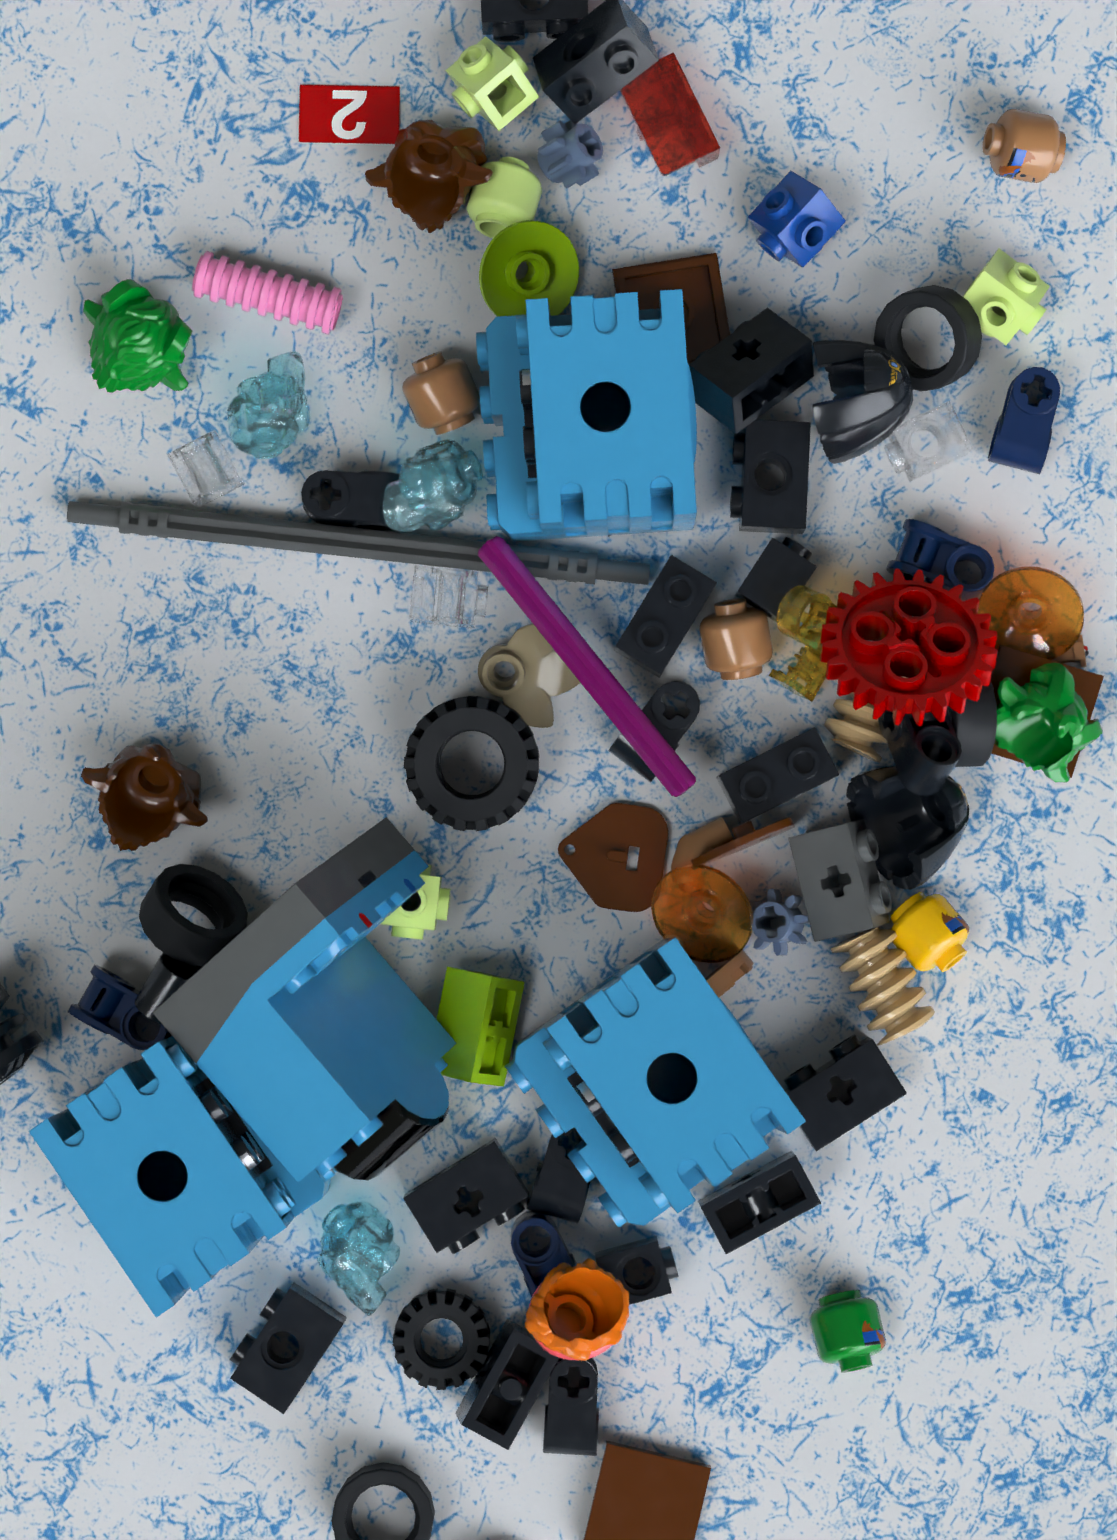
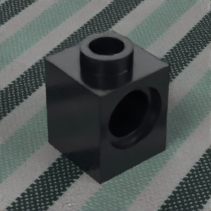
(776, 573)
(662, 1259)

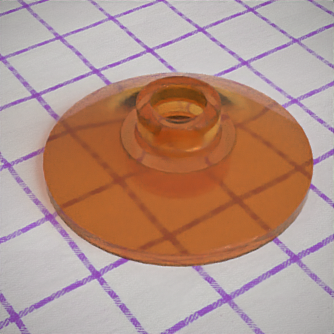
(1040, 632)
(703, 933)

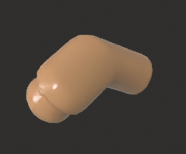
(700, 842)

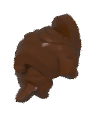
(432, 171)
(145, 795)

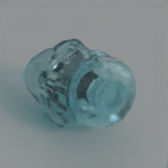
(270, 408)
(432, 487)
(358, 1252)

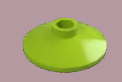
(550, 273)

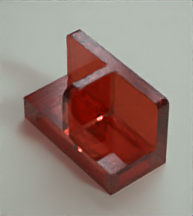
(670, 117)

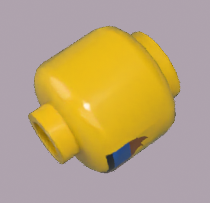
(929, 932)

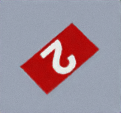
(349, 114)

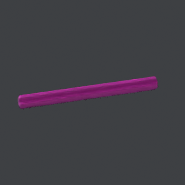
(587, 666)

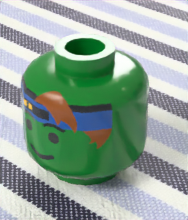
(847, 1330)

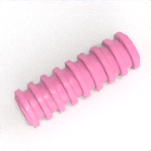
(267, 292)

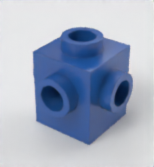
(795, 220)

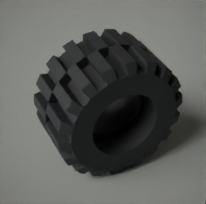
(425, 773)

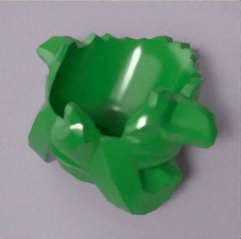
(136, 340)
(1044, 721)

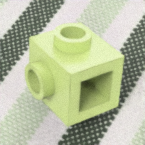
(491, 83)
(1006, 297)
(433, 907)

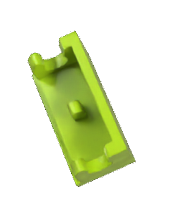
(482, 1019)

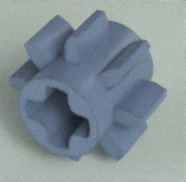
(570, 153)
(770, 910)

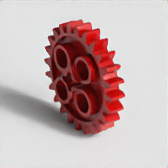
(906, 632)

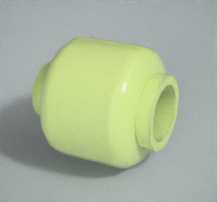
(506, 198)

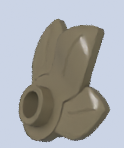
(536, 676)

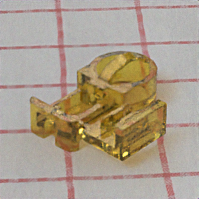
(788, 620)

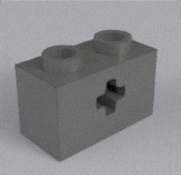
(834, 907)

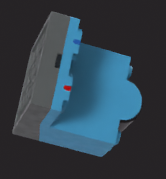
(316, 1025)

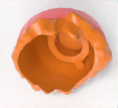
(578, 1311)

